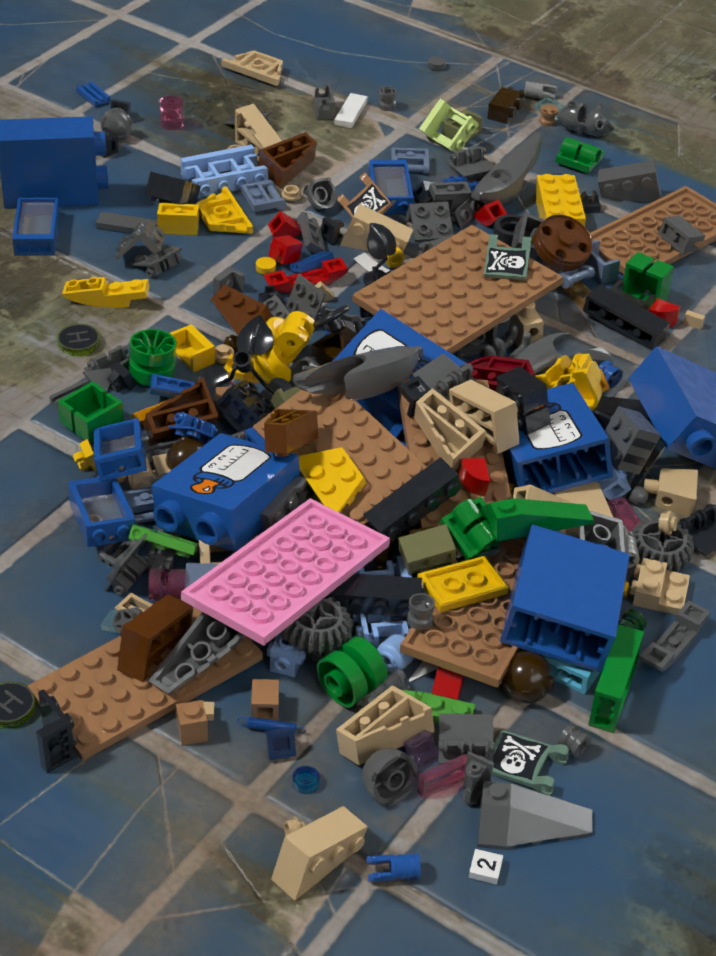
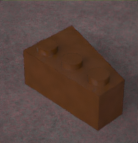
(288, 158)
(238, 308)
(193, 401)
(290, 430)
(151, 634)

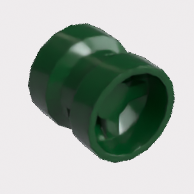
(633, 619)

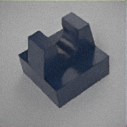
(280, 743)

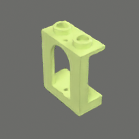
(436, 119)

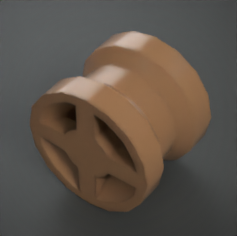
(548, 115)

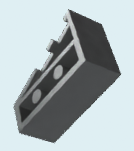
(630, 182)

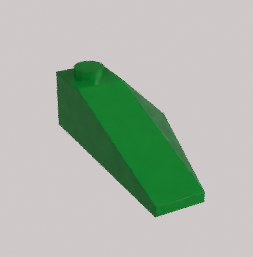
(515, 516)

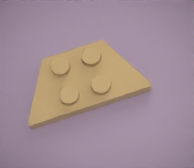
(257, 66)

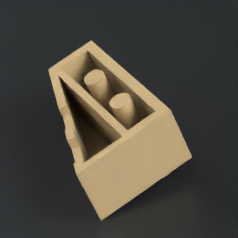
(253, 129)
(359, 228)
(490, 411)
(448, 428)
(383, 724)
(317, 850)

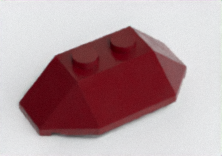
(492, 366)

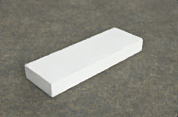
(350, 110)

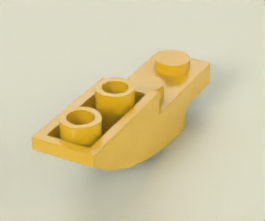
(101, 294)

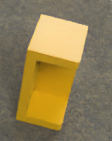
(178, 218)
(193, 348)

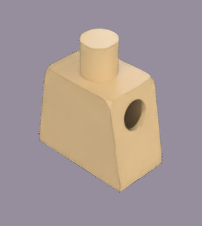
(527, 321)
(674, 490)

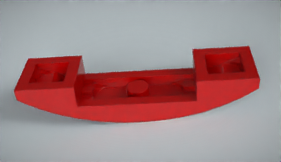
(330, 272)

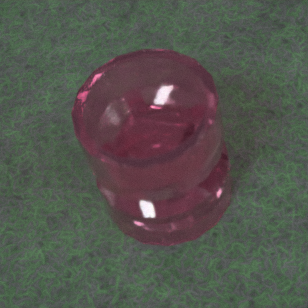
(171, 112)
(166, 583)

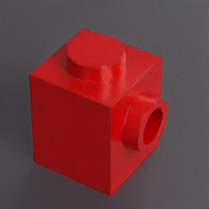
(285, 249)

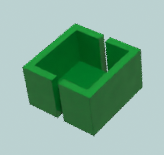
(646, 275)
(89, 409)

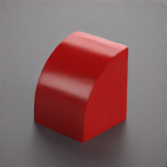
(489, 213)
(284, 225)
(666, 311)
(474, 475)
(448, 683)

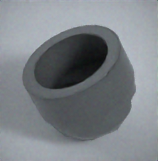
(638, 496)

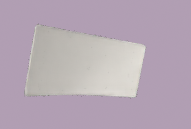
(367, 262)

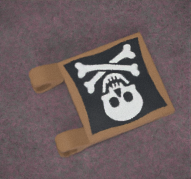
(370, 197)

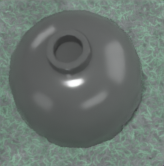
(389, 775)

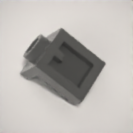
(231, 278)

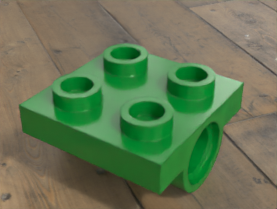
(579, 155)
(470, 528)

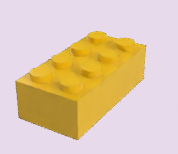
(558, 197)

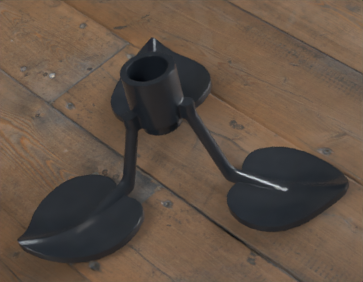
(380, 245)
(253, 338)

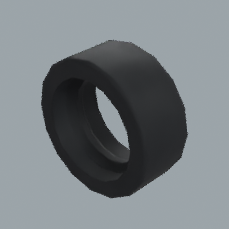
(504, 223)

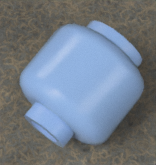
(391, 653)

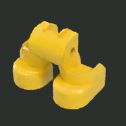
(289, 339)
(581, 372)

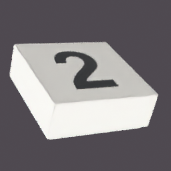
(485, 866)

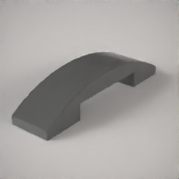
(676, 638)

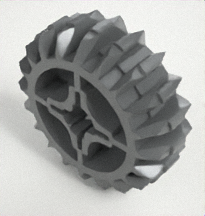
(655, 545)
(320, 628)

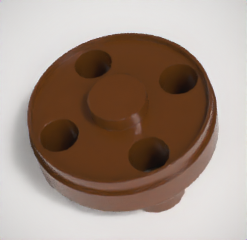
(562, 243)

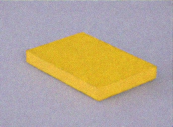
(463, 584)

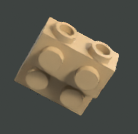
(658, 587)

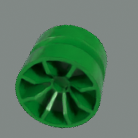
(152, 353)
(352, 671)

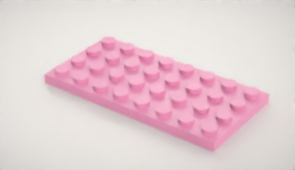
(285, 571)

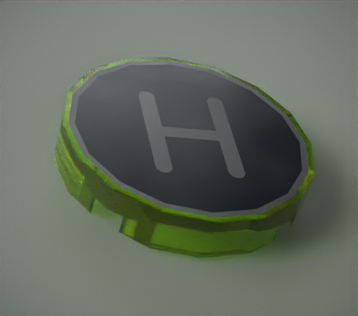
(78, 339)
(16, 704)

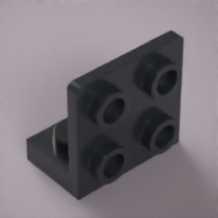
(243, 405)
(56, 737)

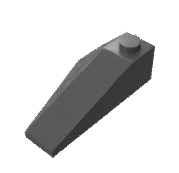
(198, 649)
(523, 816)

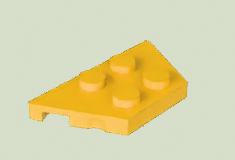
(224, 213)
(332, 477)

